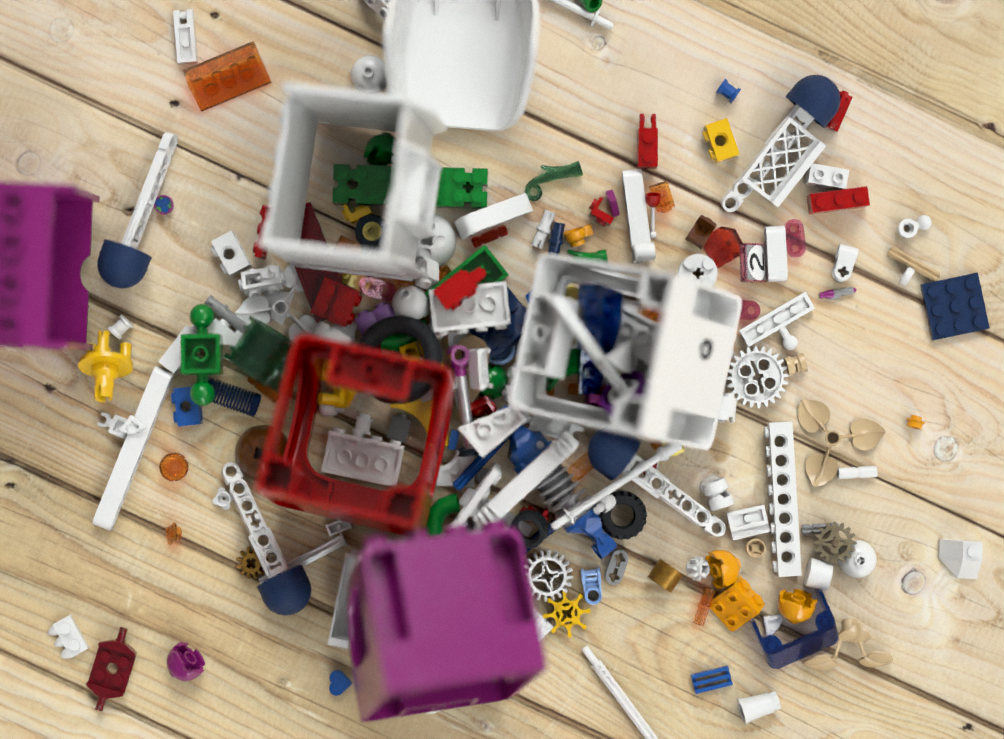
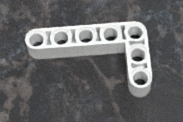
(641, 245)

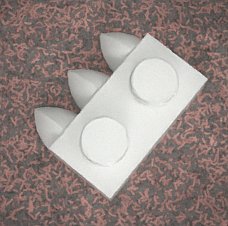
(69, 636)

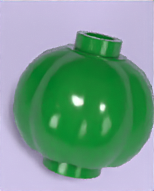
(498, 378)

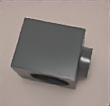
(399, 427)

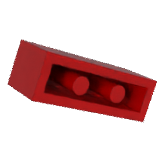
(838, 200)

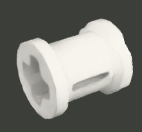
(120, 327)

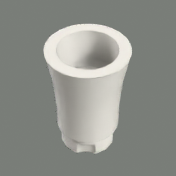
(758, 706)

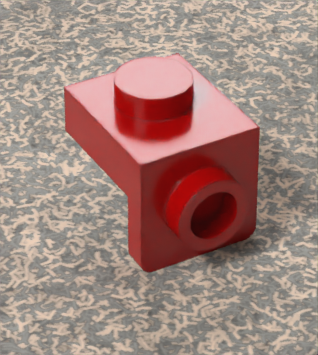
(601, 217)

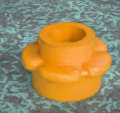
(915, 422)

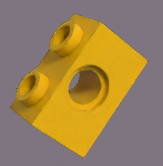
(720, 129)

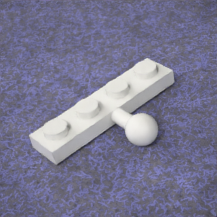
(778, 320)

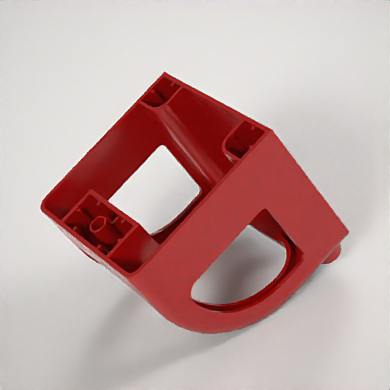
(295, 483)

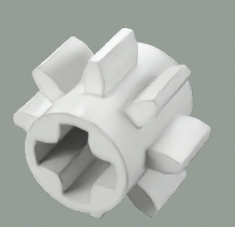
(697, 568)

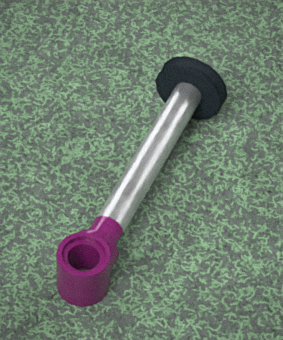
(463, 393)

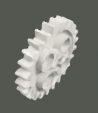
(772, 371)

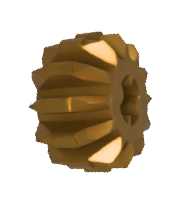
(245, 563)

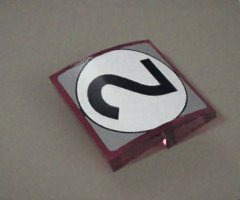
(752, 262)

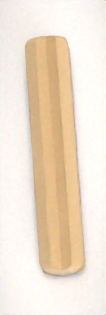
(909, 261)

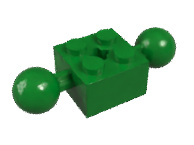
(202, 317)

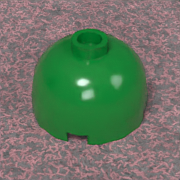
(381, 149)

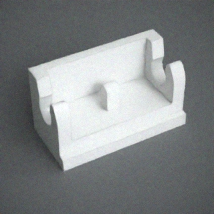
(479, 369)

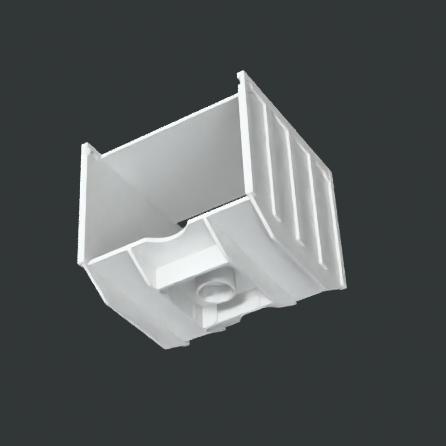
(413, 192)

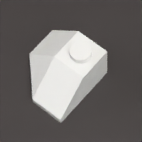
(961, 557)

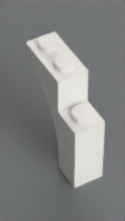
(172, 357)

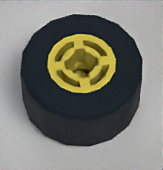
(370, 229)

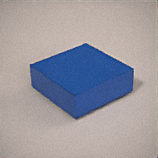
(453, 439)

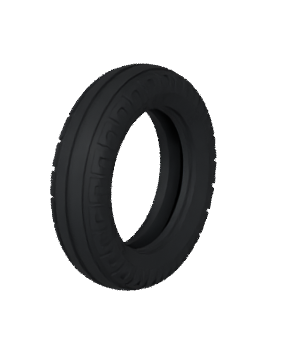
(410, 326)

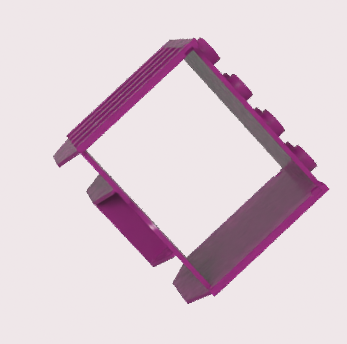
(41, 259)

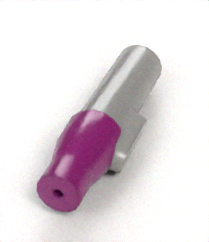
(835, 294)

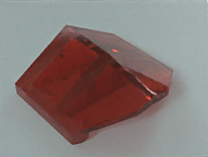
(723, 246)

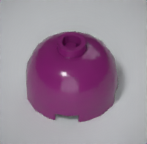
(184, 663)

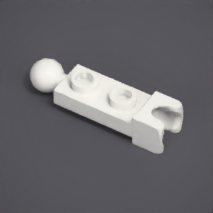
(551, 426)

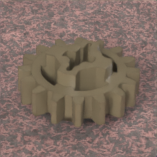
(835, 534)

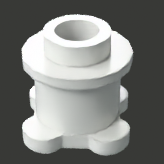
(363, 424)

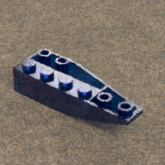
(601, 317)

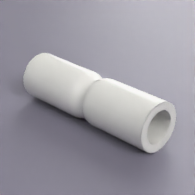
(853, 472)

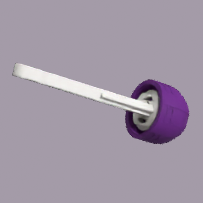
(619, 386)

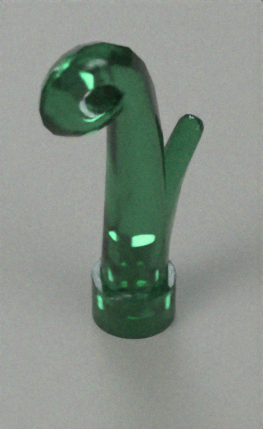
(555, 173)

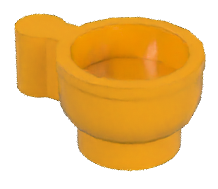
(577, 235)

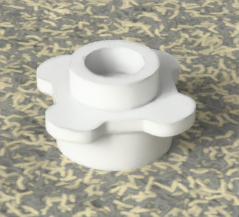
(219, 501)

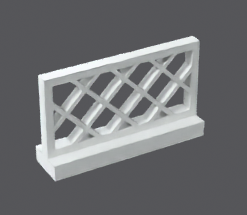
(797, 168)

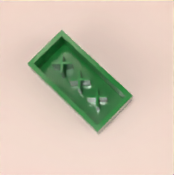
(480, 259)

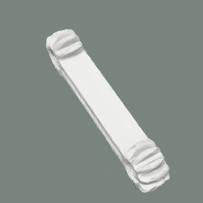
(526, 480)

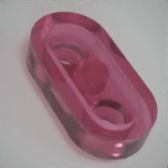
(796, 238)
(376, 288)
(744, 315)

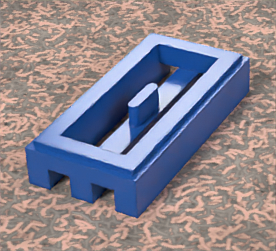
(711, 687)

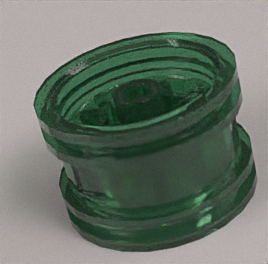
(262, 353)

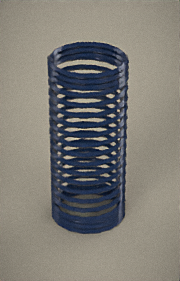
(223, 390)

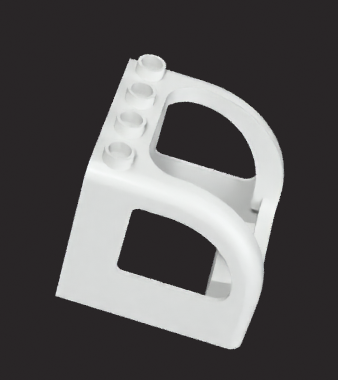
(682, 387)

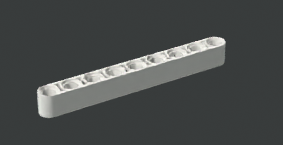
(133, 449)

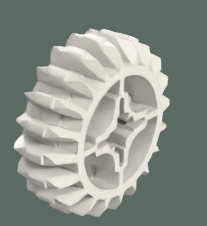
(538, 577)

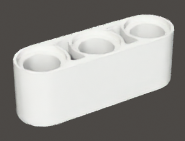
(775, 253)

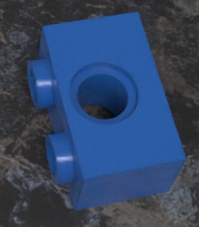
(181, 417)

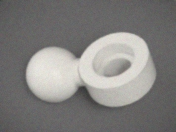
(923, 222)

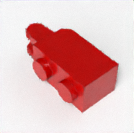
(647, 144)
(459, 287)

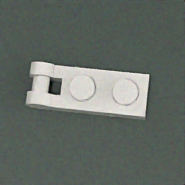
(185, 37)

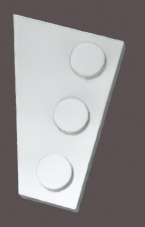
(492, 430)

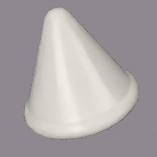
(622, 357)

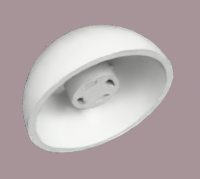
(443, 242)

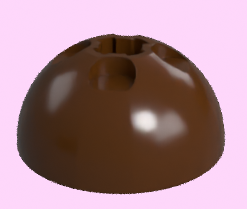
(246, 446)

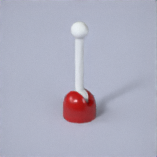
(652, 200)

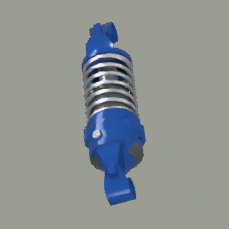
(557, 487)

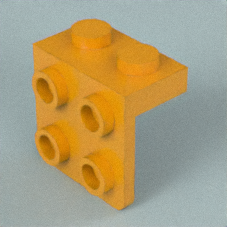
(737, 604)

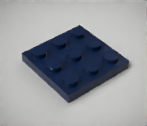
(954, 306)
(501, 339)

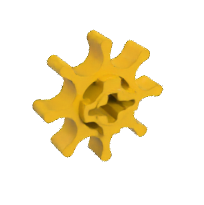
(573, 619)

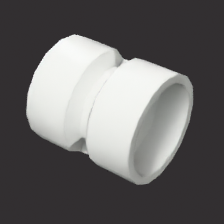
(718, 494)

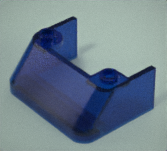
(782, 655)

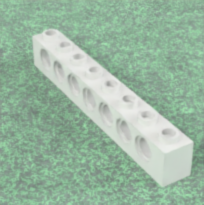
(793, 565)

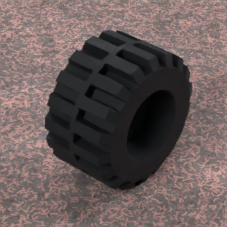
(637, 523)

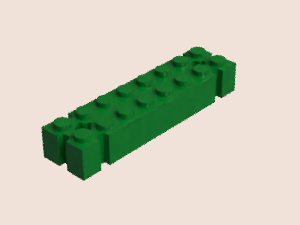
(377, 183)

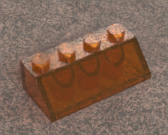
(227, 76)

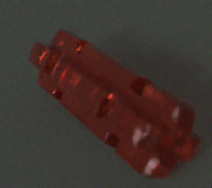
(489, 236)

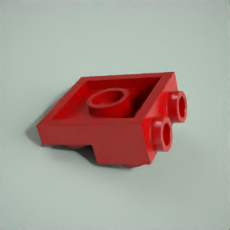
(336, 302)

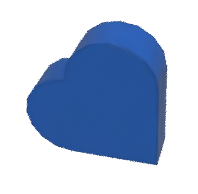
(339, 682)

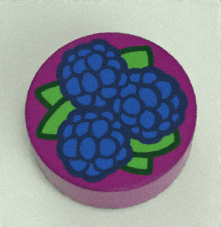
(164, 204)

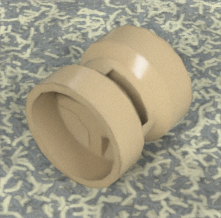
(795, 364)
(758, 547)

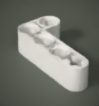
(493, 215)

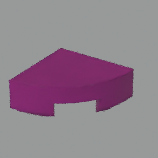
(612, 202)

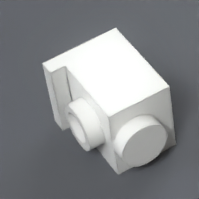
(431, 268)

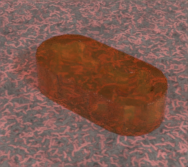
(578, 463)

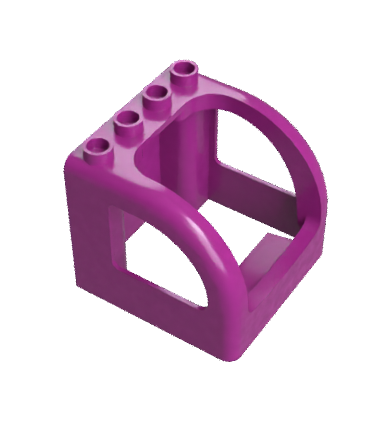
(441, 621)

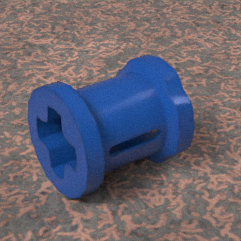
(728, 91)

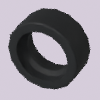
(536, 518)

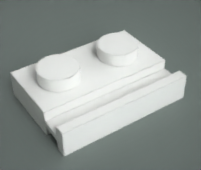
(748, 522)

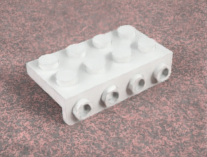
(484, 309)
(363, 457)

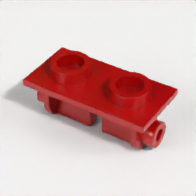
(836, 121)

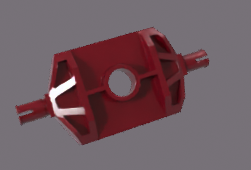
(104, 682)

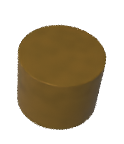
(665, 575)

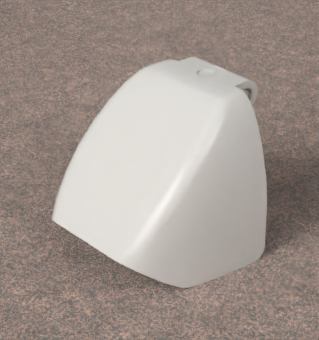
(463, 58)

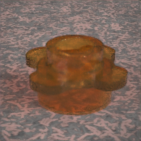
(173, 533)

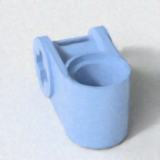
(591, 583)

